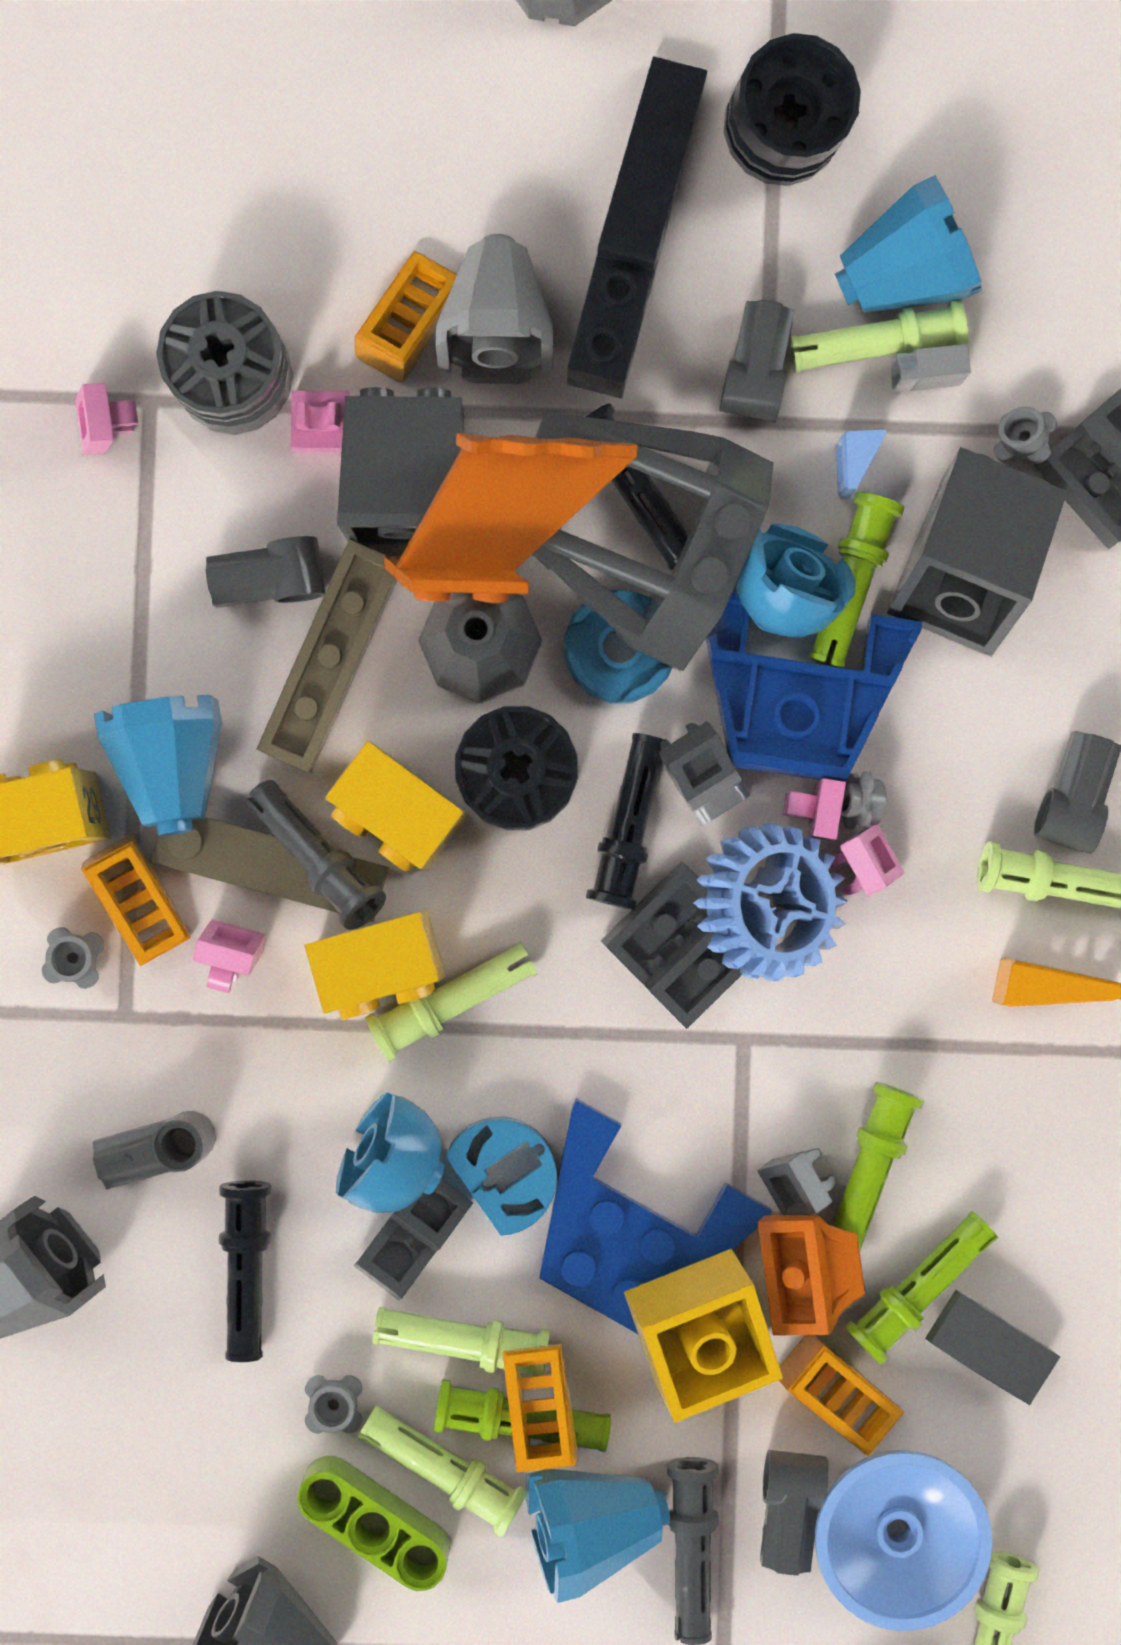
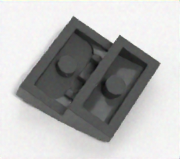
(1090, 470)
(669, 951)

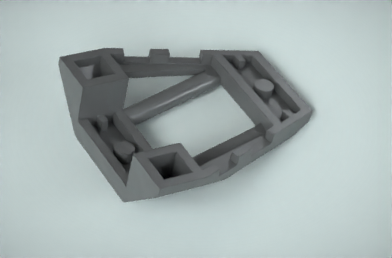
(698, 590)

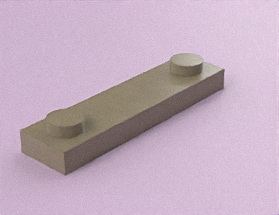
(328, 658)
(248, 861)

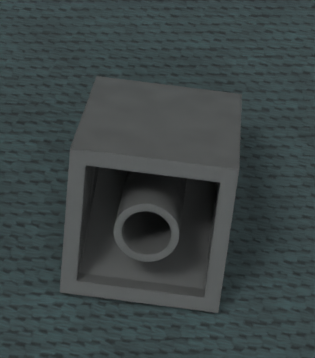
(394, 461)
(978, 552)

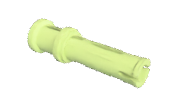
(884, 338)
(1040, 876)
(426, 1015)
(457, 1338)
(464, 1481)
(1002, 1612)

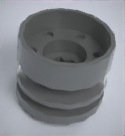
(246, 389)

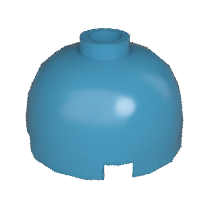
(792, 584)
(393, 1159)

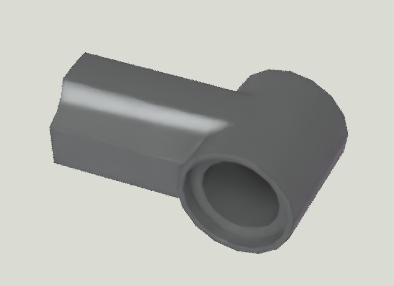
(756, 376)
(283, 571)
(1075, 807)
(151, 1150)
(793, 1495)

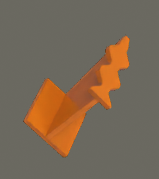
(499, 510)

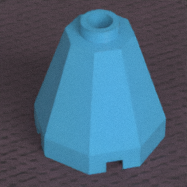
(910, 255)
(163, 757)
(591, 1526)

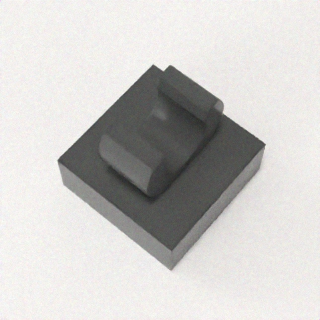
(696, 760)
(796, 1184)

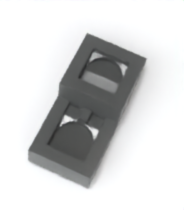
(412, 1239)
(992, 1347)

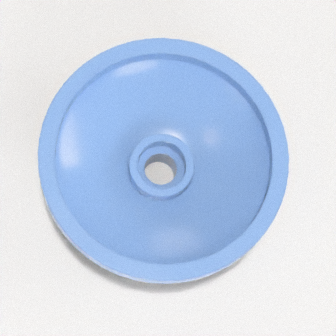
(911, 1576)

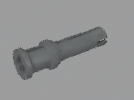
(329, 870)
(693, 1523)

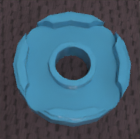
(599, 674)

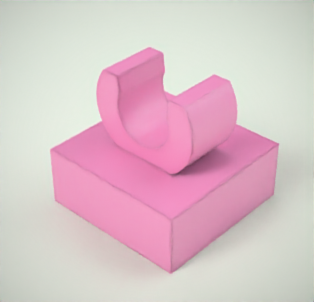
(101, 419)
(317, 421)
(821, 809)
(870, 860)
(228, 952)

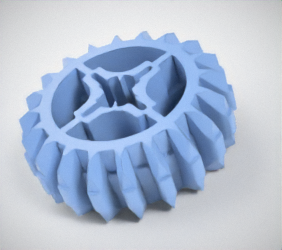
(794, 879)

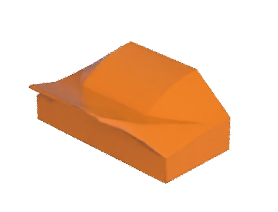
(808, 1273)

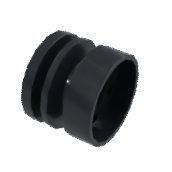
(811, 87)
(524, 734)

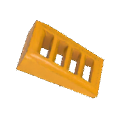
(386, 345)
(117, 910)
(1032, 984)
(809, 1371)
(541, 1456)

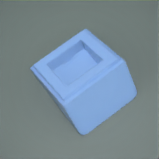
(853, 457)

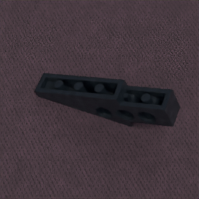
(635, 228)

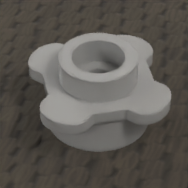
(1024, 422)
(863, 801)
(57, 964)
(321, 1416)

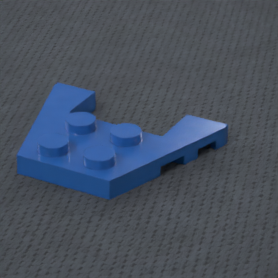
(799, 713)
(611, 1243)

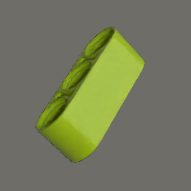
(382, 1549)

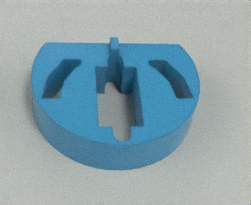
(536, 1183)

